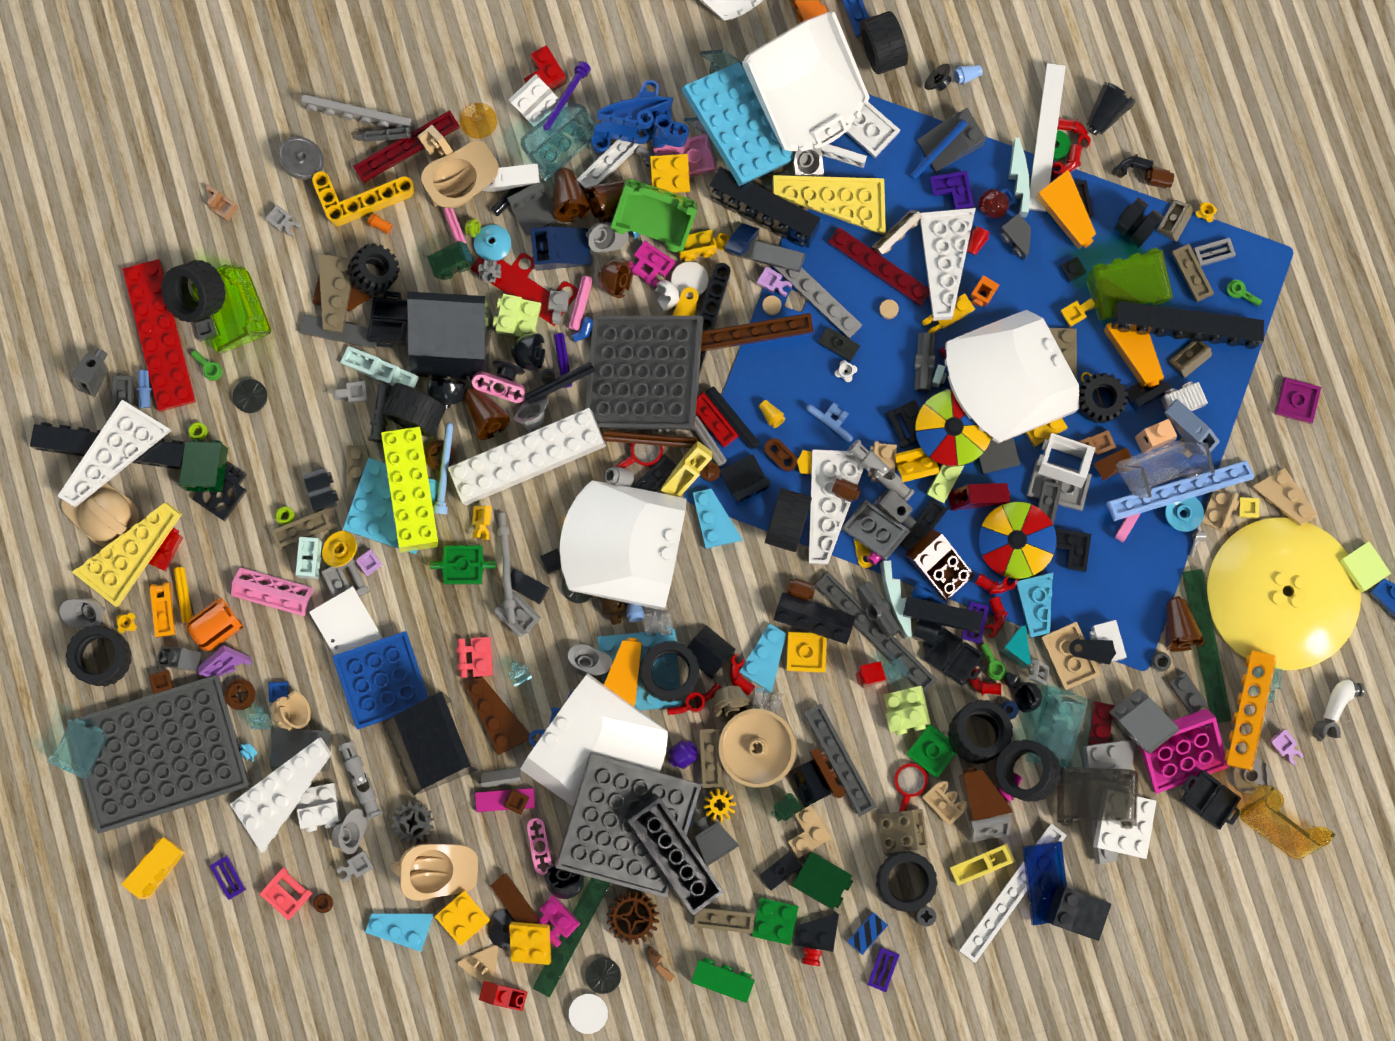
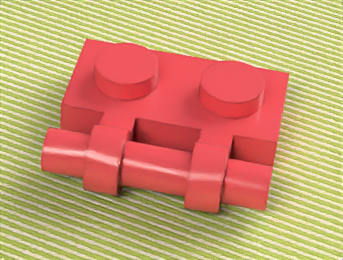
(481, 657)

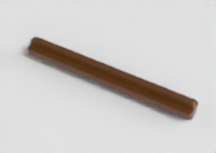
(649, 439)

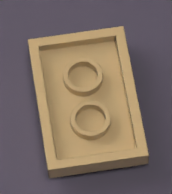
(1070, 669)

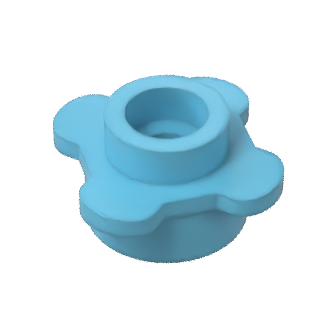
(247, 751)

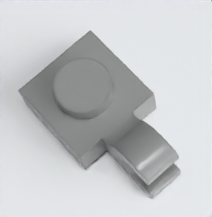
(558, 303)
(355, 392)

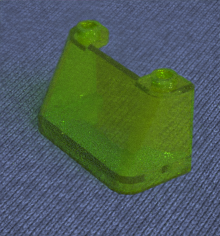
(242, 314)

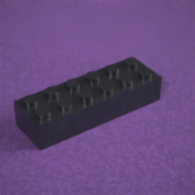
(764, 208)
(673, 854)

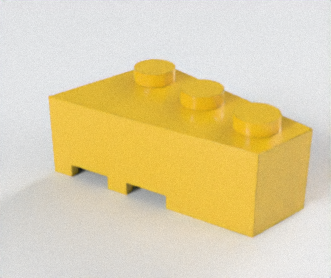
(153, 868)

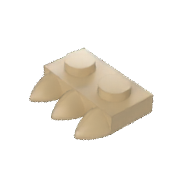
(944, 803)

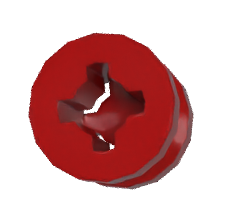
(811, 956)

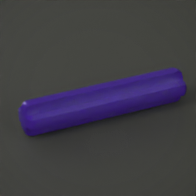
(562, 355)

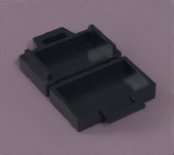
(388, 320)
(956, 656)
(1210, 799)

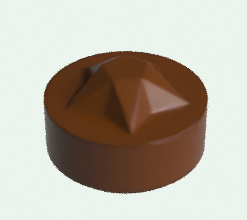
(710, 472)

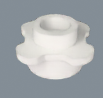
(846, 366)

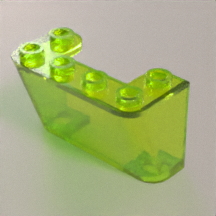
(1133, 280)

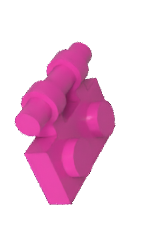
(654, 259)
(560, 917)

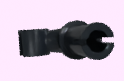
(1133, 161)

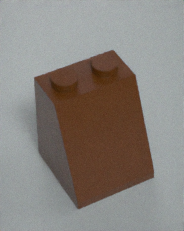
(981, 796)

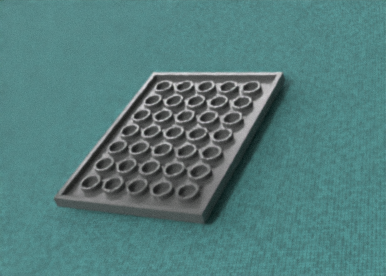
(163, 754)

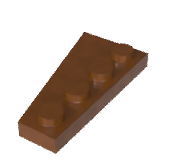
(497, 718)

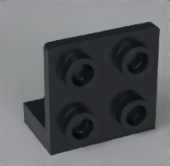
(745, 479)

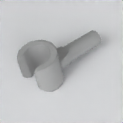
(1196, 537)

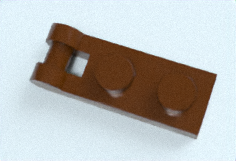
(828, 773)

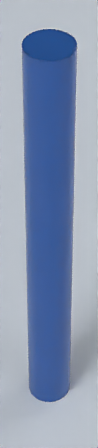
(935, 153)

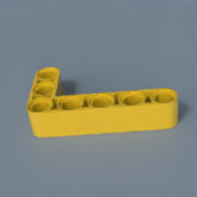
(360, 200)

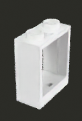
(1070, 447)

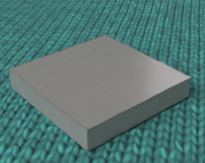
(990, 828)

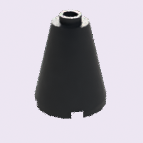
(1108, 108)

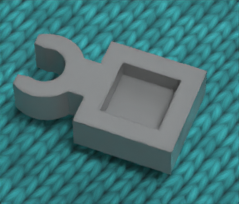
(281, 219)
(358, 866)

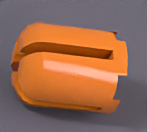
(213, 625)

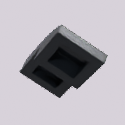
(528, 586)

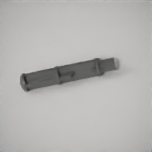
(385, 134)

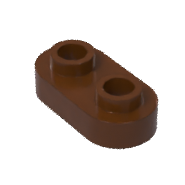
(780, 455)

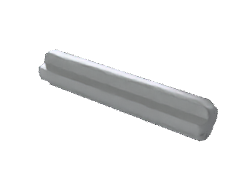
(707, 441)

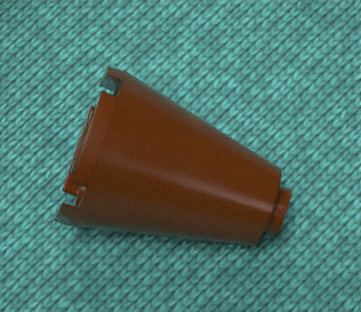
(568, 197)
(604, 199)
(484, 414)
(1181, 627)

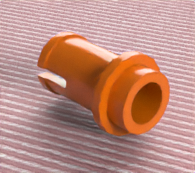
(380, 224)

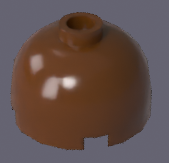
(615, 277)

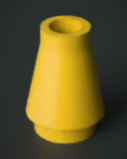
(772, 414)

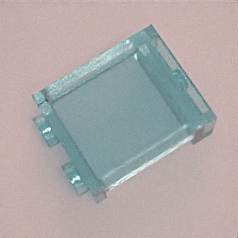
(78, 748)

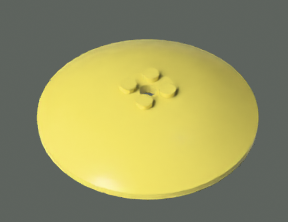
(1249, 598)

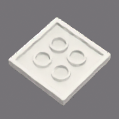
(1128, 841)

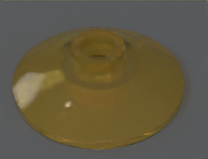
(482, 128)

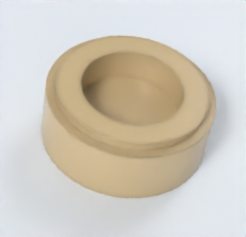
(771, 305)
(888, 309)

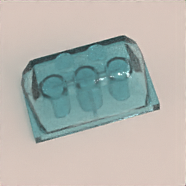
(560, 143)
(1058, 724)

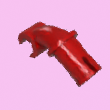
(1077, 127)
(1071, 164)
(994, 587)
(999, 616)
(737, 678)
(985, 688)

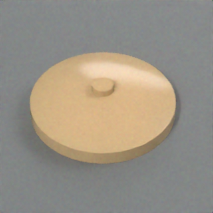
(757, 748)

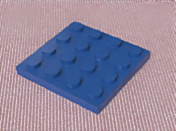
(380, 679)

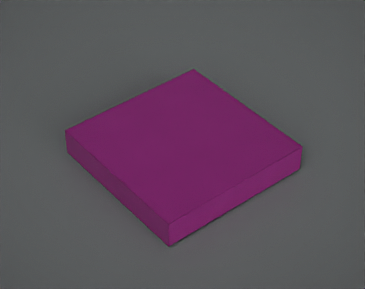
(1297, 400)

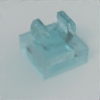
(895, 670)
(519, 673)
(259, 720)

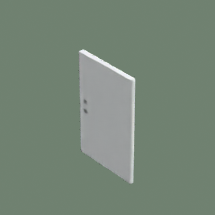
(345, 622)

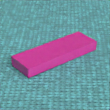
(496, 799)

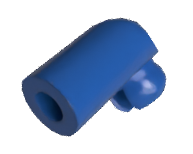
(585, 331)

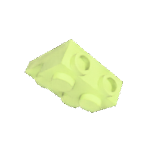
(516, 316)
(906, 710)

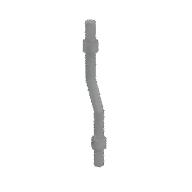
(509, 603)

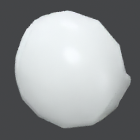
(668, 295)

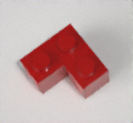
(547, 68)

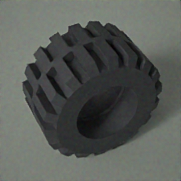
(382, 260)
(1114, 388)

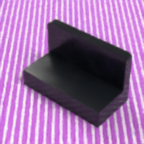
(1141, 396)
(809, 783)

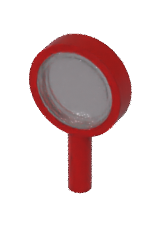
(643, 455)
(910, 782)

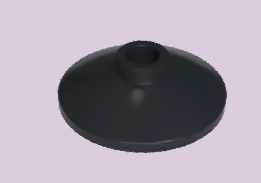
(495, 928)

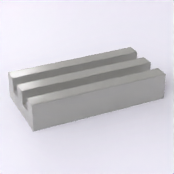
(1196, 250)
(1038, 664)

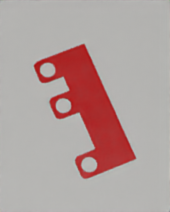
(516, 283)

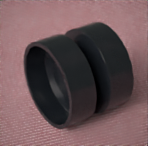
(1134, 219)

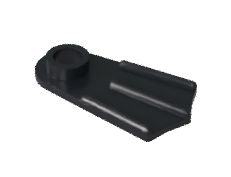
(1094, 650)

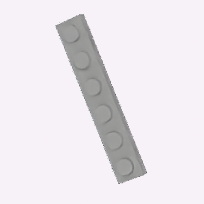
(351, 112)
(822, 301)

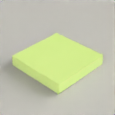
(1365, 567)

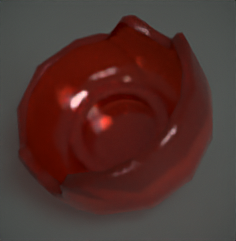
(993, 203)

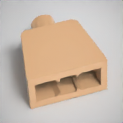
(1157, 436)

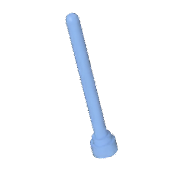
(440, 505)

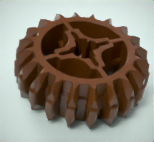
(615, 915)

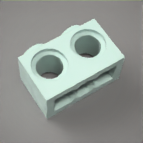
(308, 558)

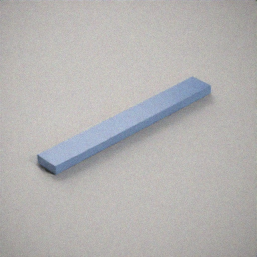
(1181, 490)

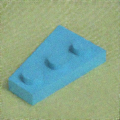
(714, 521)
(1036, 603)
(765, 658)
(402, 929)

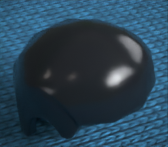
(1028, 697)

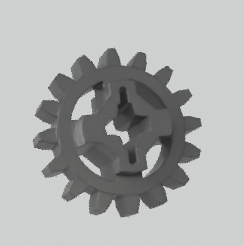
(410, 832)

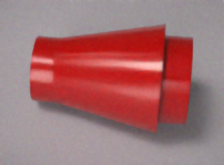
(977, 240)

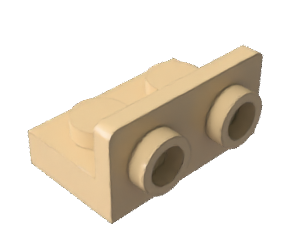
(434, 143)
(886, 453)
(1219, 509)

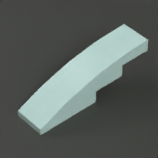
(1019, 172)
(376, 368)
(893, 595)

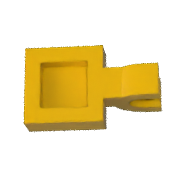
(1075, 313)
(481, 519)

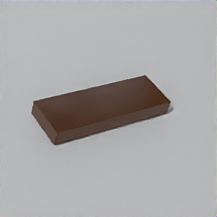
(514, 900)

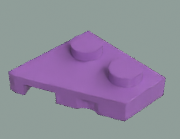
(223, 662)

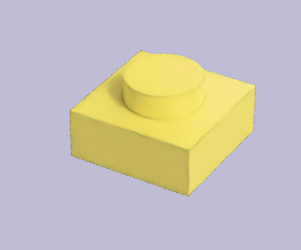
(1248, 508)

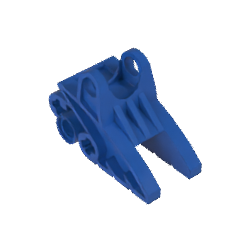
(638, 114)

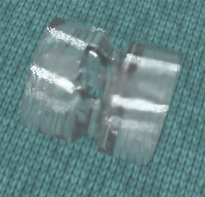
(658, 623)
(767, 701)

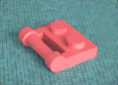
(282, 899)

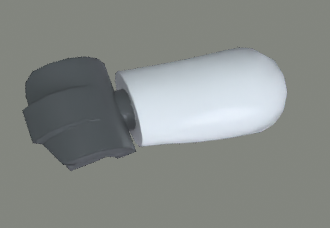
(1341, 694)

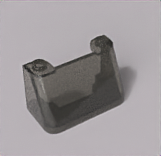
(1098, 796)

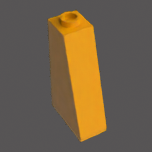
(1067, 209)
(1138, 355)
(625, 670)

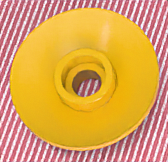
(339, 549)

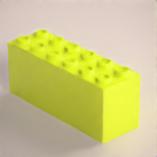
(409, 489)

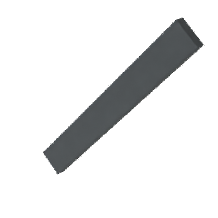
(891, 647)

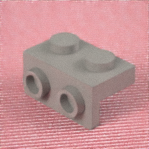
(525, 616)

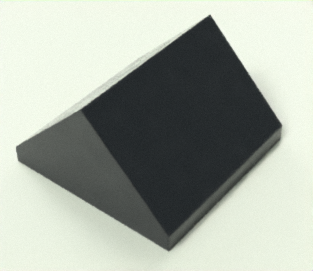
(710, 651)

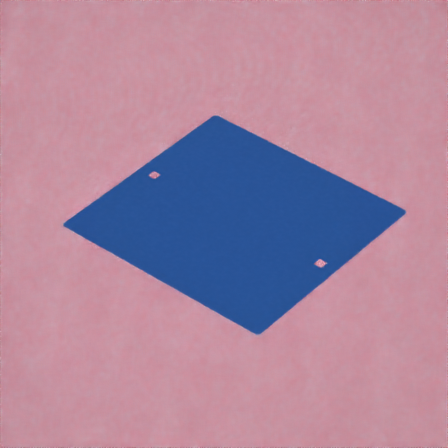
(1121, 579)

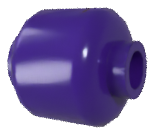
(683, 754)

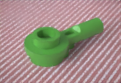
(1237, 289)
(212, 370)
(996, 669)

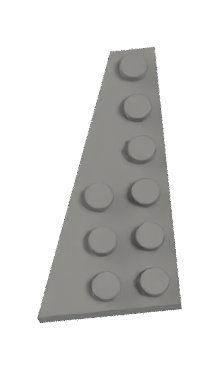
(1109, 756)

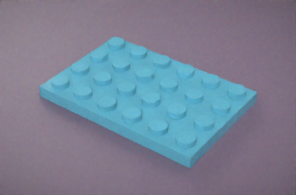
(736, 123)

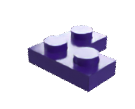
(955, 184)

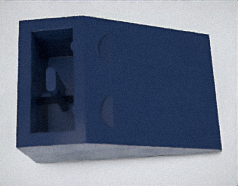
(560, 248)

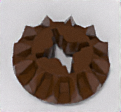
(433, 449)
(232, 690)

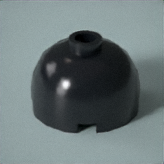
(529, 352)
(446, 391)
(563, 883)

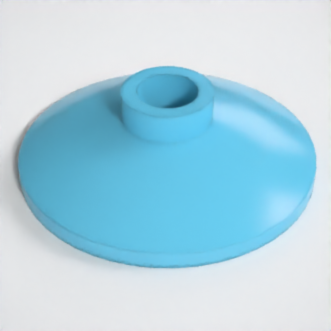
(494, 251)
(1194, 514)

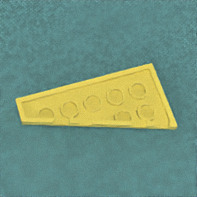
(848, 199)
(124, 559)

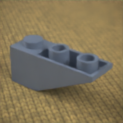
(1189, 425)

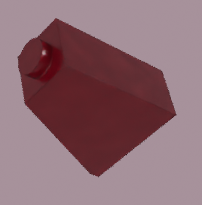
(979, 496)

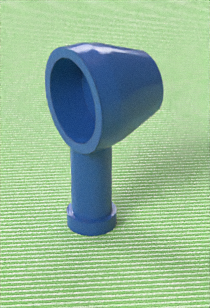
(603, 142)
(922, 592)

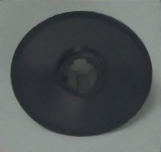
(939, 78)
(507, 370)

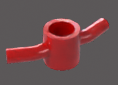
(686, 707)

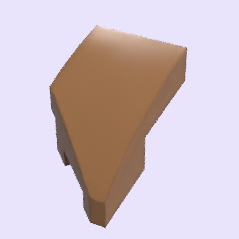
(220, 204)
(1102, 442)
(656, 958)

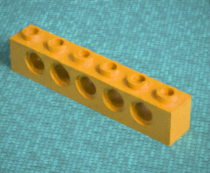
(1246, 760)

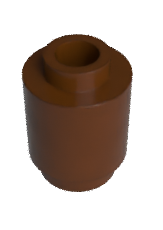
(1159, 177)
(845, 490)
(800, 589)

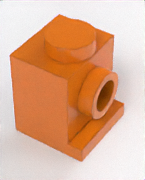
(988, 287)

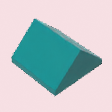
(1018, 648)

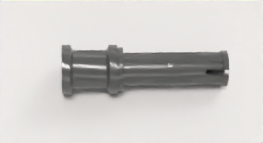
(378, 422)

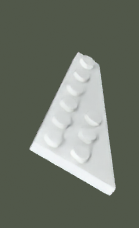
(945, 247)
(117, 445)
(826, 509)
(275, 797)

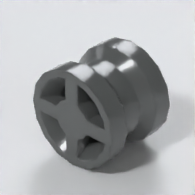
(925, 914)

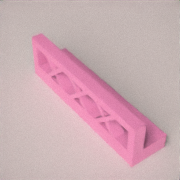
(269, 594)

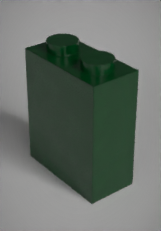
(203, 466)
(822, 881)

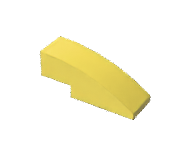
(687, 470)
(982, 864)

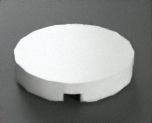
(690, 275)
(588, 1013)

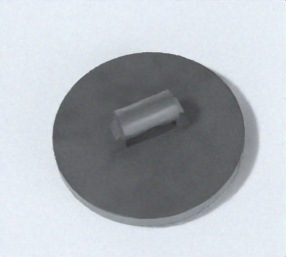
(300, 158)

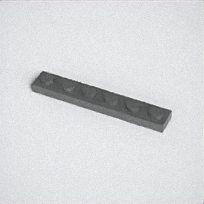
(840, 760)

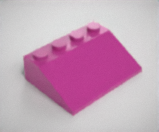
(1187, 752)

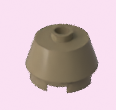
(729, 702)

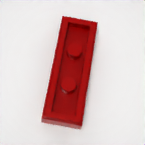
(715, 421)

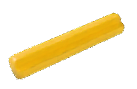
(183, 594)

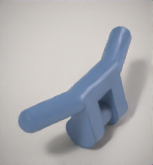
(831, 423)

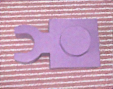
(771, 280)
(1285, 744)

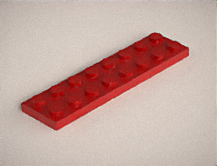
(159, 337)

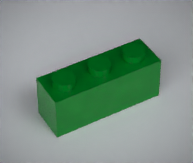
(723, 980)

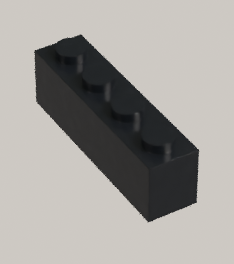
(814, 618)

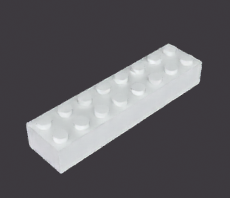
(527, 457)

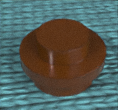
(323, 903)

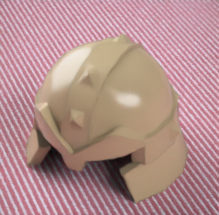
(291, 711)

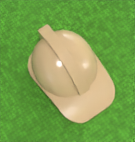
(460, 175)
(103, 515)
(436, 870)

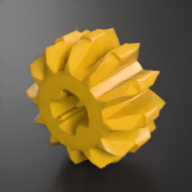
(723, 800)

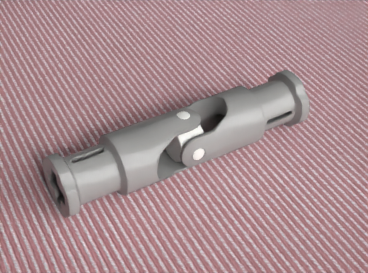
(879, 469)
(355, 768)

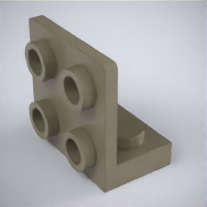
(902, 831)

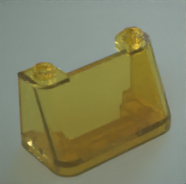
(1263, 815)

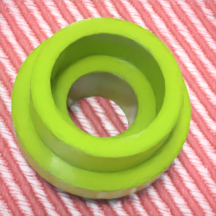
(472, 227)
(192, 429)
(281, 511)

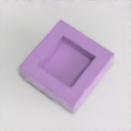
(369, 562)

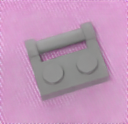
(338, 582)

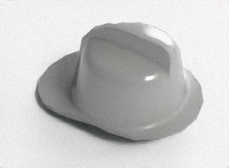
(809, 163)
(603, 238)
(531, 415)
(82, 612)
(589, 660)
(350, 832)

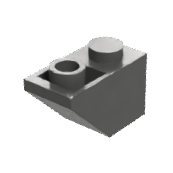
(1017, 234)
(178, 658)

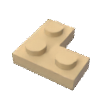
(813, 834)

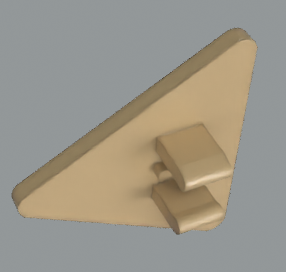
(482, 964)

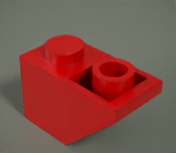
(870, 674)
(503, 995)

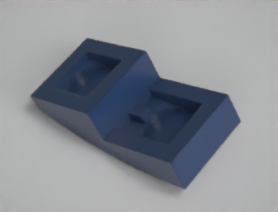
(741, 239)

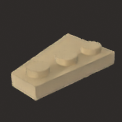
(1287, 496)

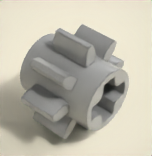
(489, 271)

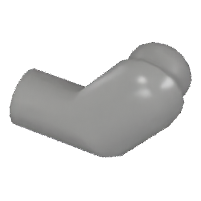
(645, 154)

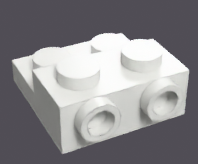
(534, 100)
(318, 808)

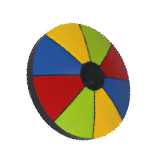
(948, 433)
(1017, 540)

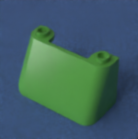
(654, 214)

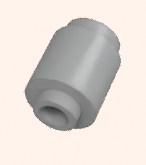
(619, 476)

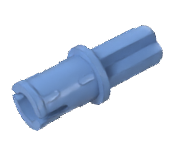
(143, 390)

